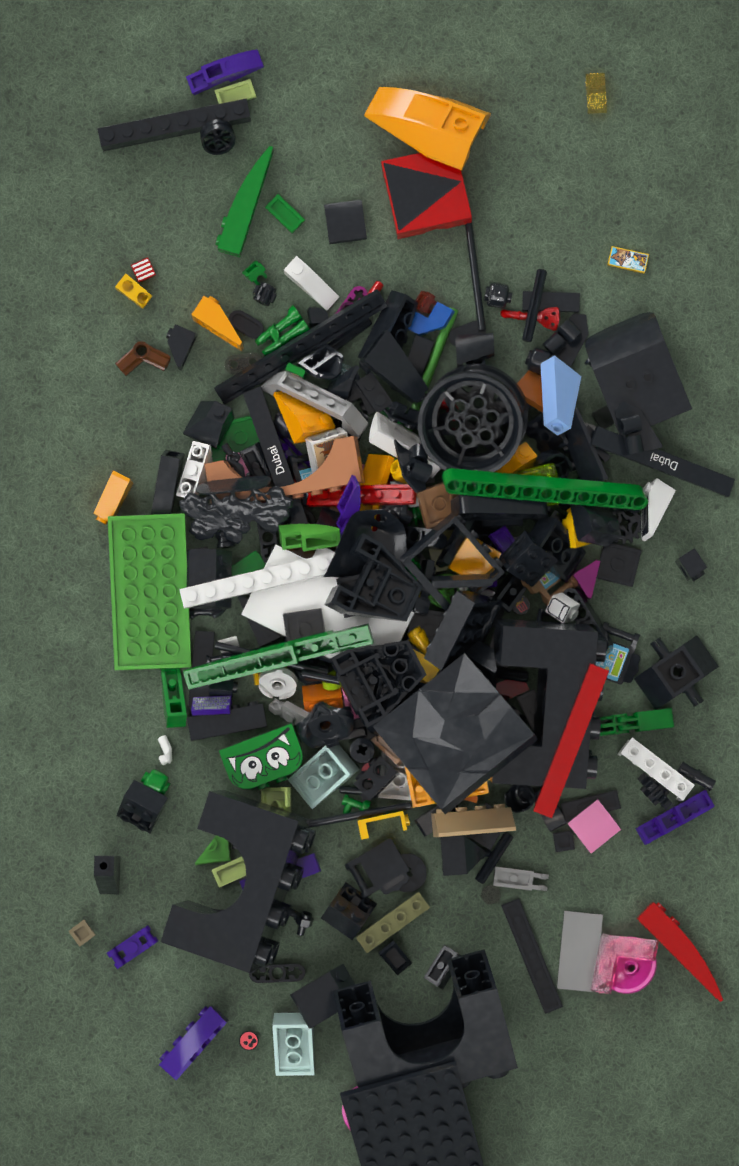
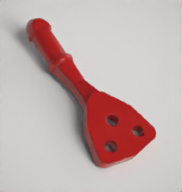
(552, 318)

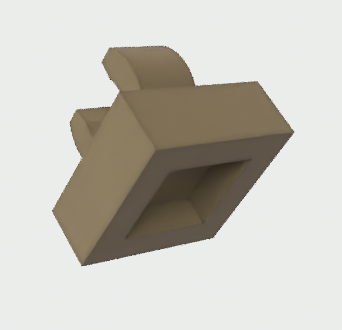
(82, 933)

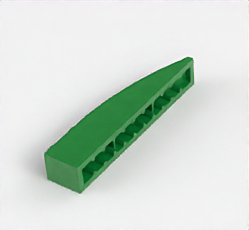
(243, 207)

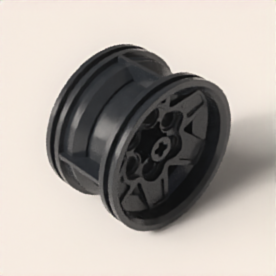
(486, 382)

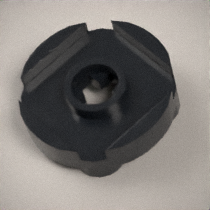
(418, 871)

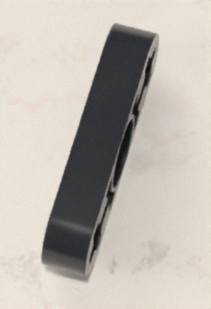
(282, 979)

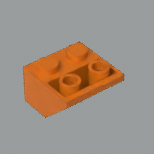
(316, 693)

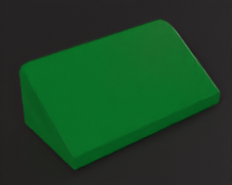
(248, 564)

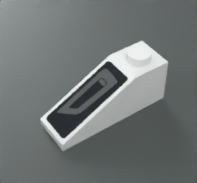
(658, 498)

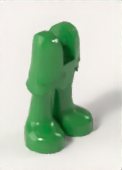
(274, 331)

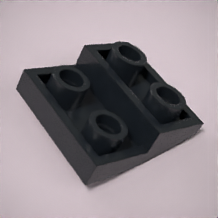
(345, 221)

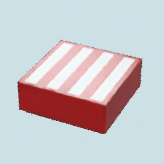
(143, 270)

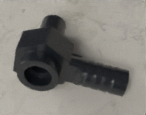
(303, 919)

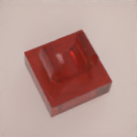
(424, 301)

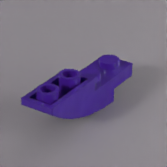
(224, 69)

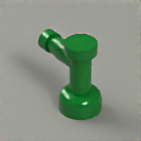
(350, 802)

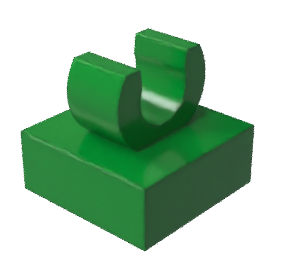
(254, 271)

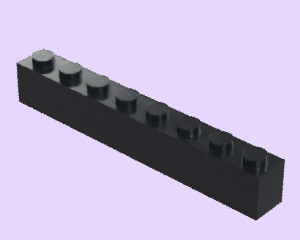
(171, 125)

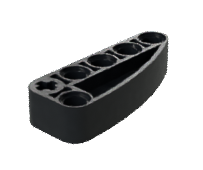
(496, 509)

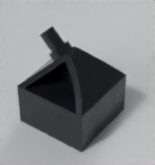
(460, 855)

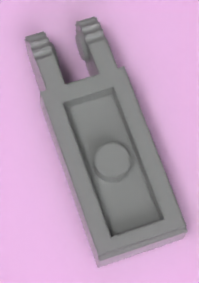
(518, 879)

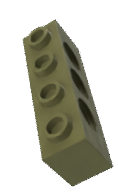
(392, 922)

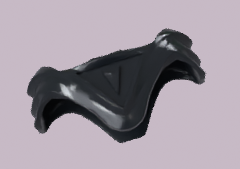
(326, 725)

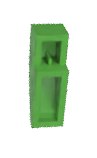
(308, 536)

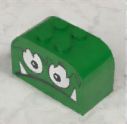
(263, 759)

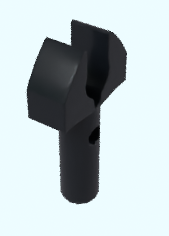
(354, 790)

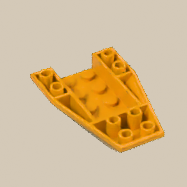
(428, 123)

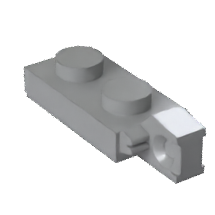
(287, 711)

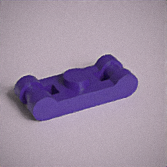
(132, 947)

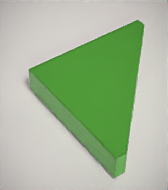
(215, 852)

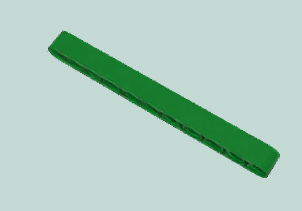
(544, 489)

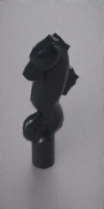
(233, 458)

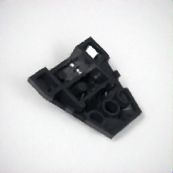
(377, 678)

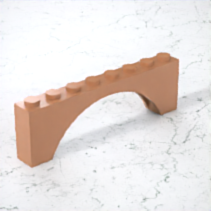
(332, 474)

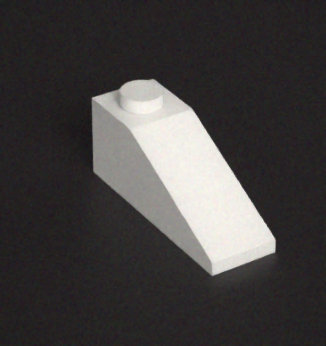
(310, 283)

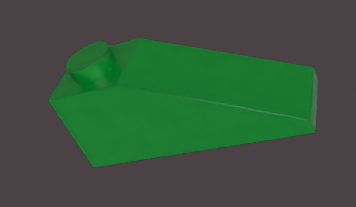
(173, 697)

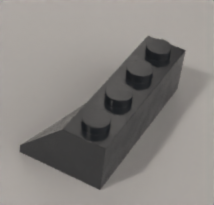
(394, 318)

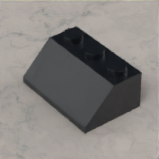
(209, 566)

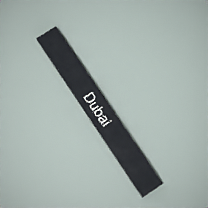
(273, 449)
(665, 463)

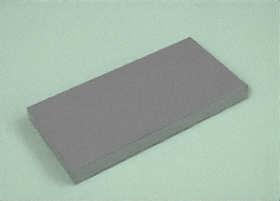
(579, 950)

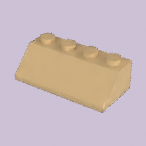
(473, 821)

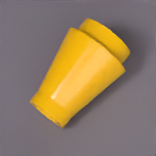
(419, 639)

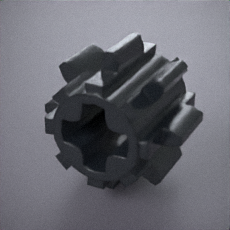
(264, 294)

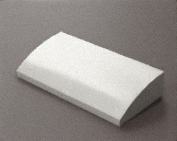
(384, 432)

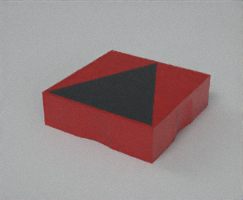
(424, 195)

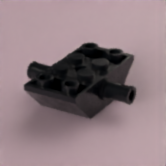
(660, 683)

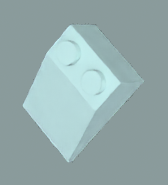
(323, 774)
(293, 1045)

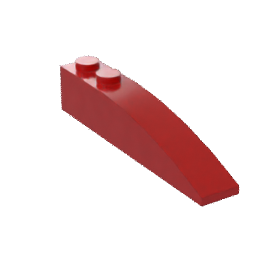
(678, 944)

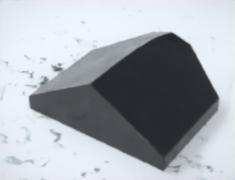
(323, 363)

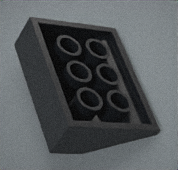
(462, 625)

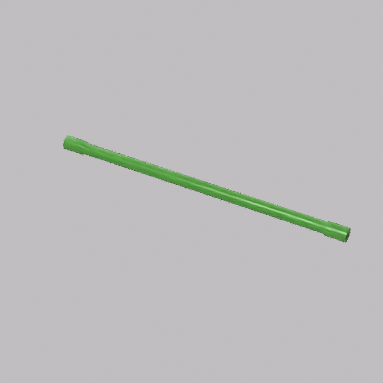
(434, 358)

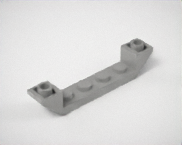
(319, 398)

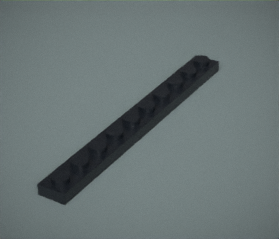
(300, 346)

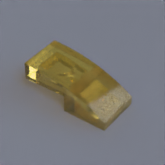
(596, 93)

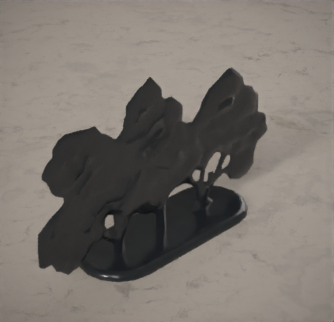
(235, 514)

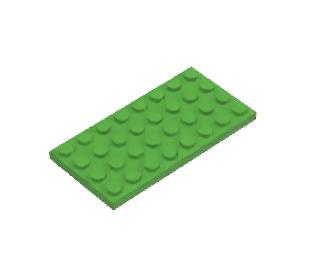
(146, 599)

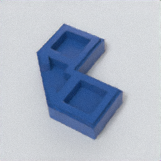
(437, 320)

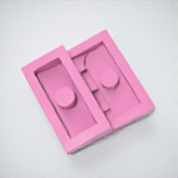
(594, 826)

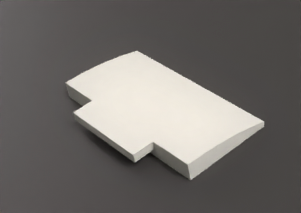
(269, 604)

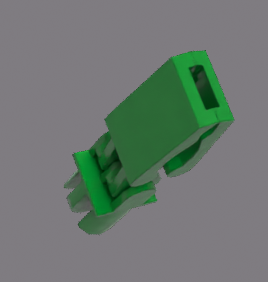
(642, 721)

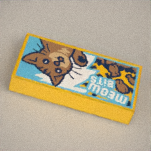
(628, 259)

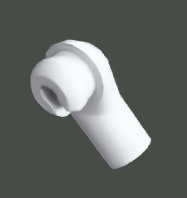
(167, 750)

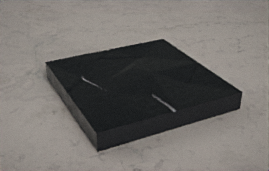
(455, 733)

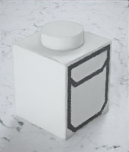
(562, 608)

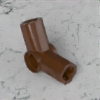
(133, 360)

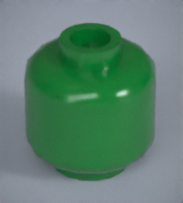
(156, 781)

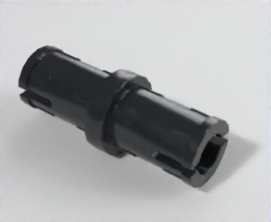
(696, 776)

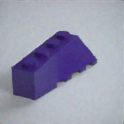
(194, 1042)

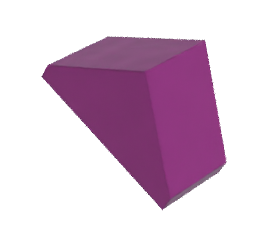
(586, 578)

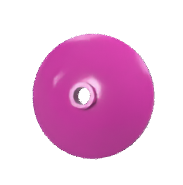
(632, 982)

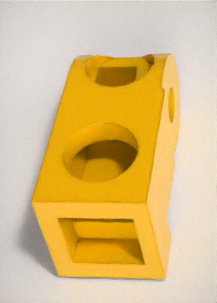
(133, 291)

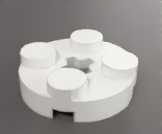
(284, 676)

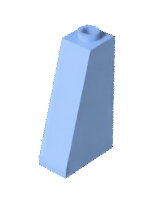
(559, 394)

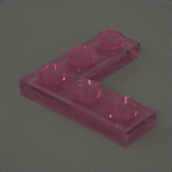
(618, 946)

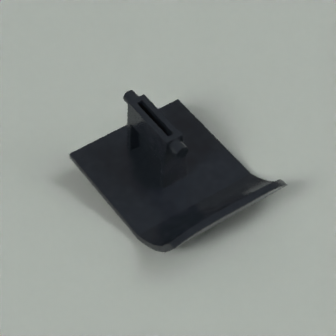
(637, 369)

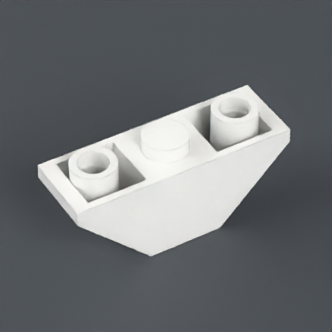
(194, 470)

